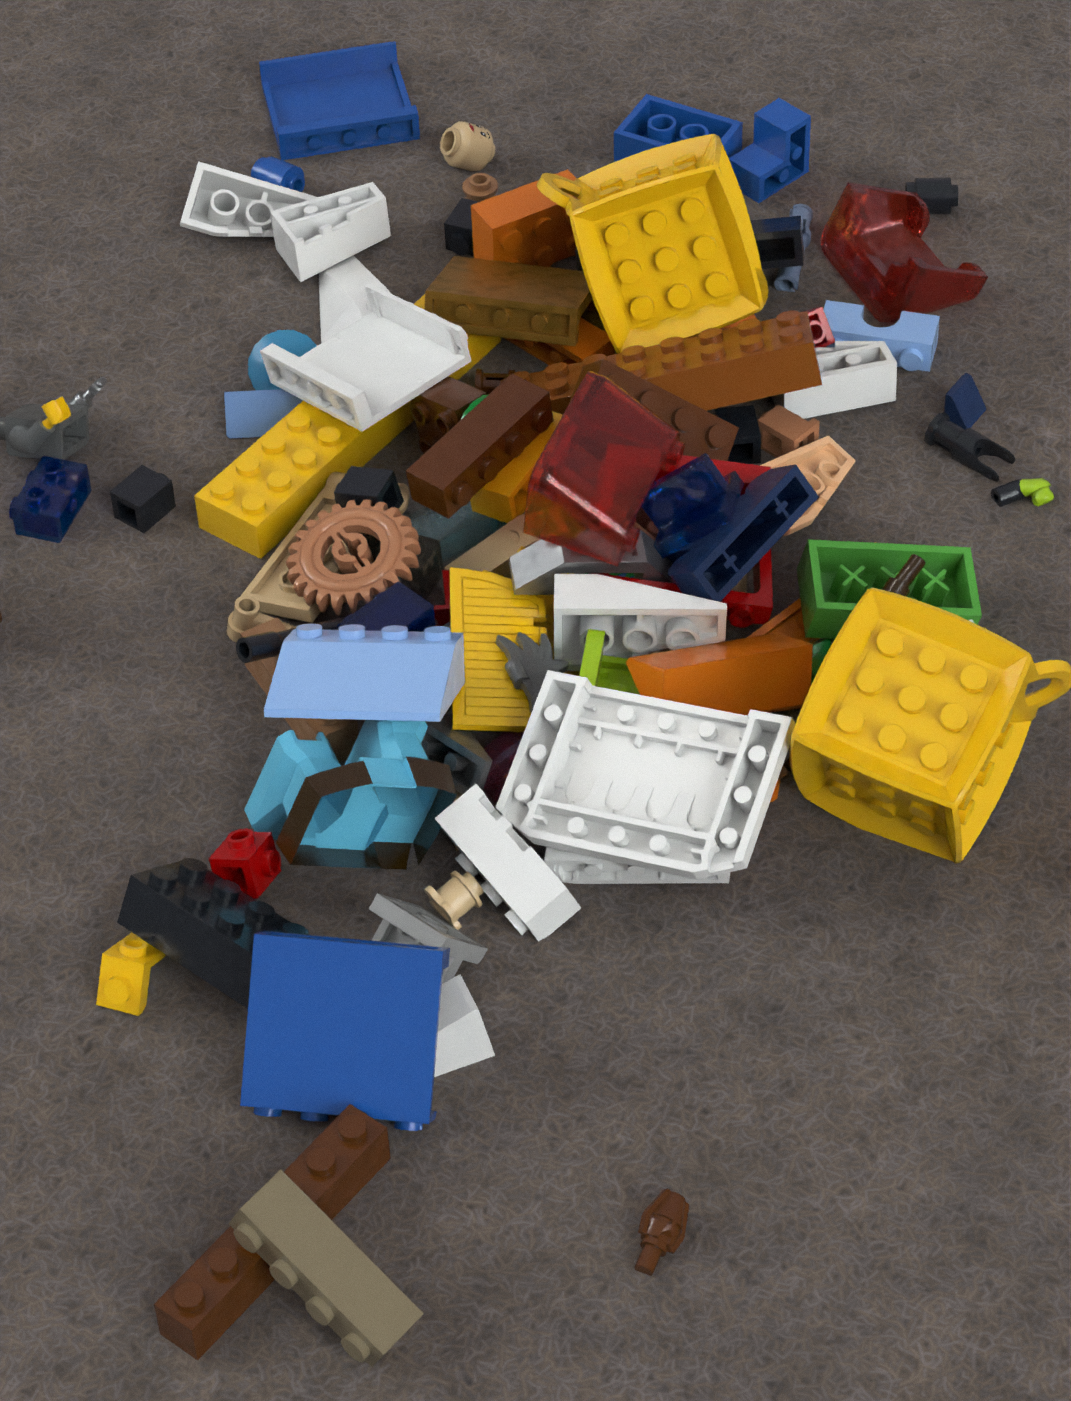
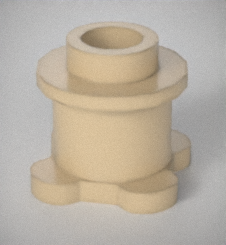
(455, 897)

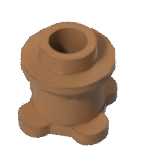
(480, 187)

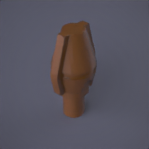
(661, 1229)

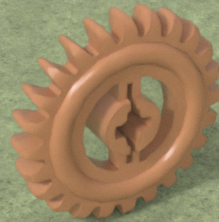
(359, 573)

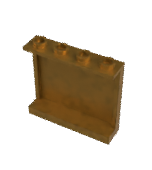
(511, 299)

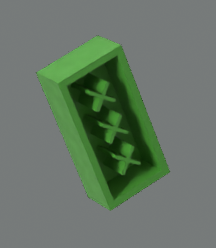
(839, 573)

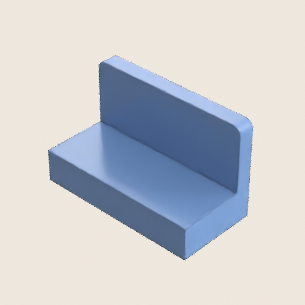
(256, 411)

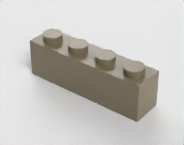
(324, 1269)

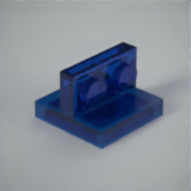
(691, 503)

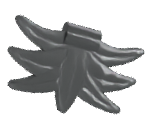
(529, 663)

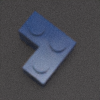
(777, 151)

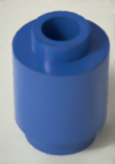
(279, 173)

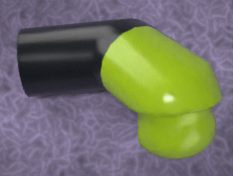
(1021, 488)

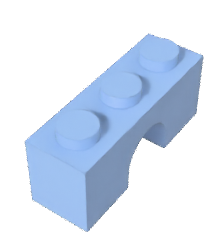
(909, 340)

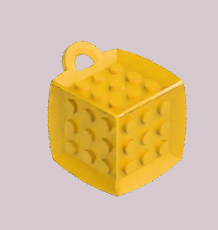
(664, 242)
(917, 723)

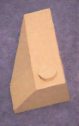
(823, 466)

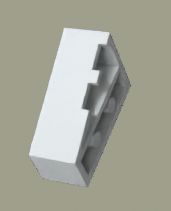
(330, 228)
(507, 865)

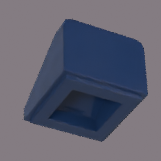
(964, 402)

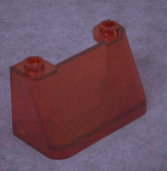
(881, 255)
(598, 471)

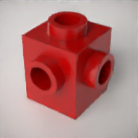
(247, 860)

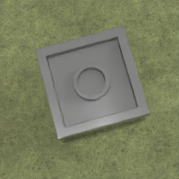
(415, 925)

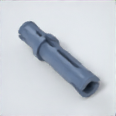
(788, 277)

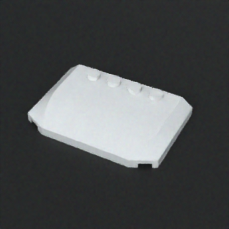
(644, 778)

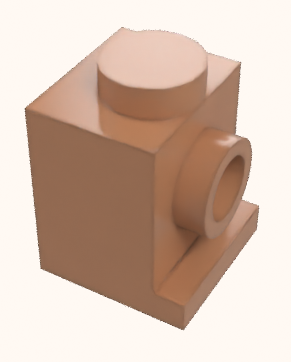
(785, 431)

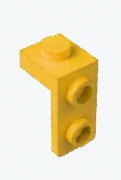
(126, 974)

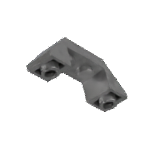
(535, 566)

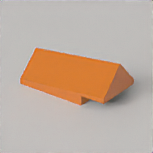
(730, 676)

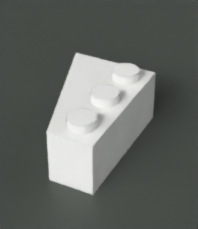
(852, 378)

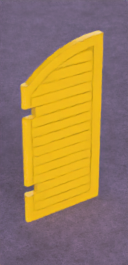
(481, 610)

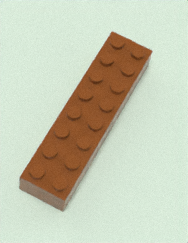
(710, 368)

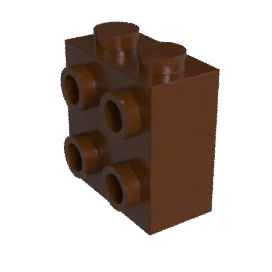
(441, 409)

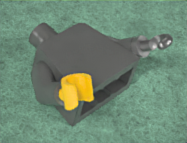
(50, 428)

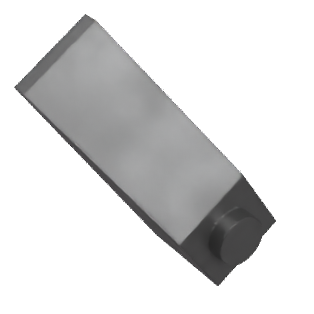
(460, 751)

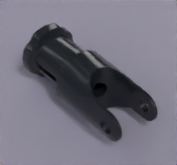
(965, 445)

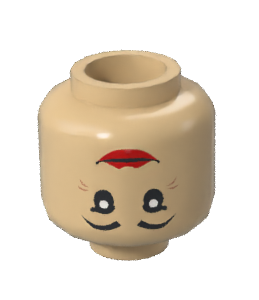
(467, 146)

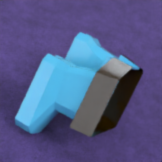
(354, 811)

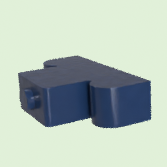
(762, 516)

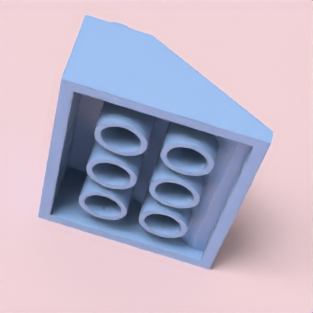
(367, 673)

